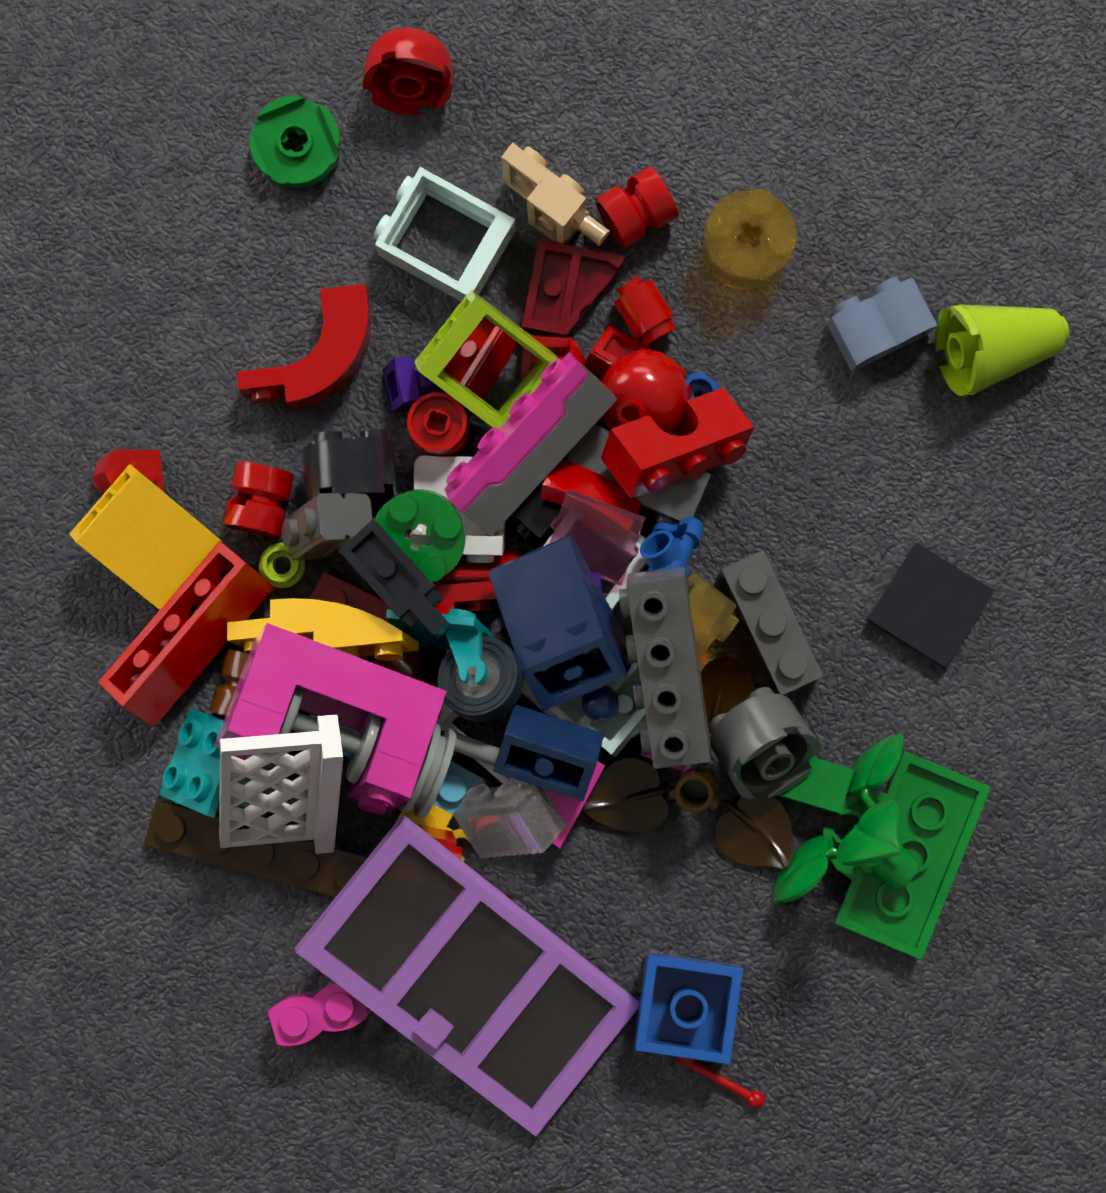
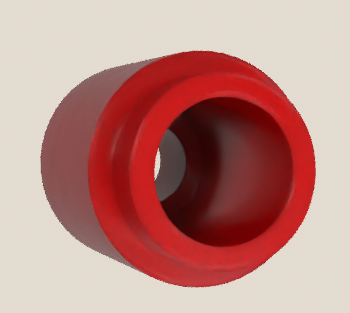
(645, 310)

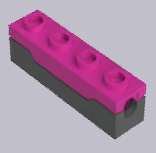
(528, 444)

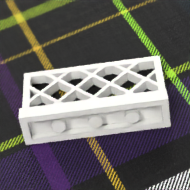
(316, 787)

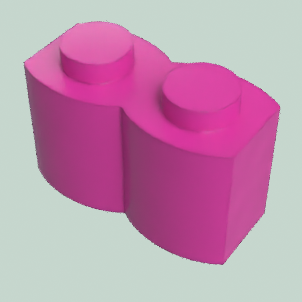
(309, 1013)

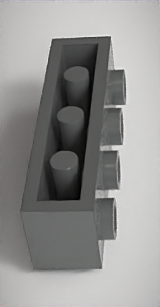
(668, 667)

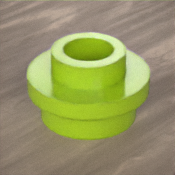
(267, 566)

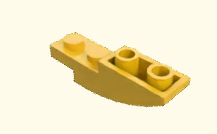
(329, 624)

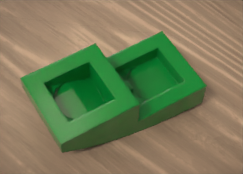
(823, 786)

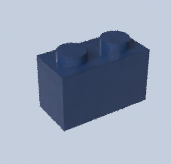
(549, 752)

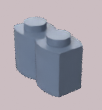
(880, 323)

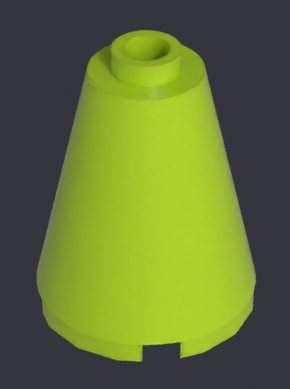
(995, 343)

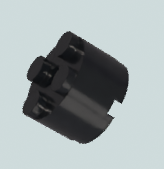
(350, 465)

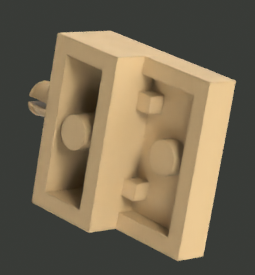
(553, 202)

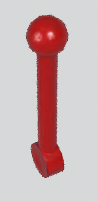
(754, 1098)

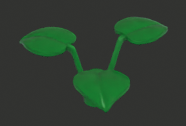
(870, 845)

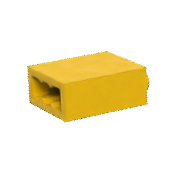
(144, 537)

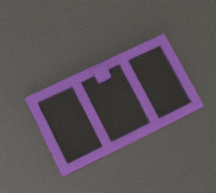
(467, 975)

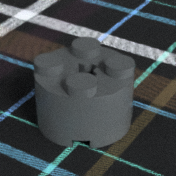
(763, 744)

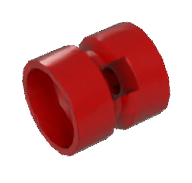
(636, 207)
(438, 425)
(258, 499)

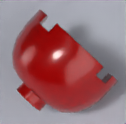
(408, 71)
(644, 386)

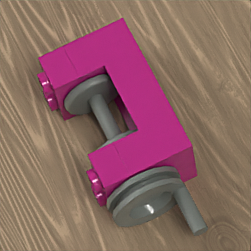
(399, 746)

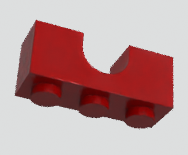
(650, 459)

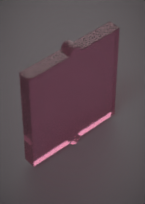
(601, 532)

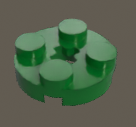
(271, 132)
(442, 524)

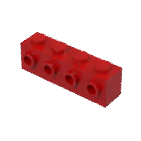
(185, 634)

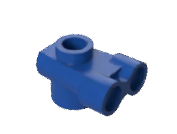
(672, 544)

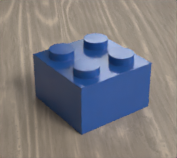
(688, 1007)

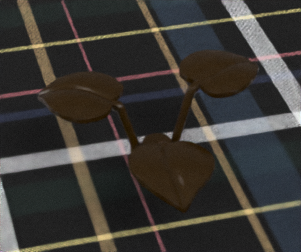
(633, 801)

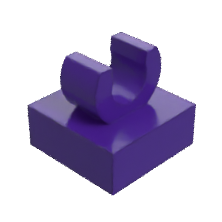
(404, 384)

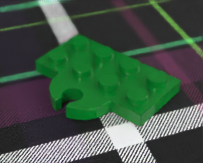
(935, 828)

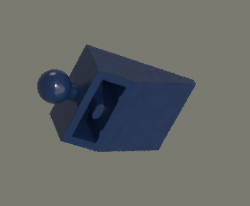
(560, 615)

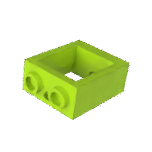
(454, 334)

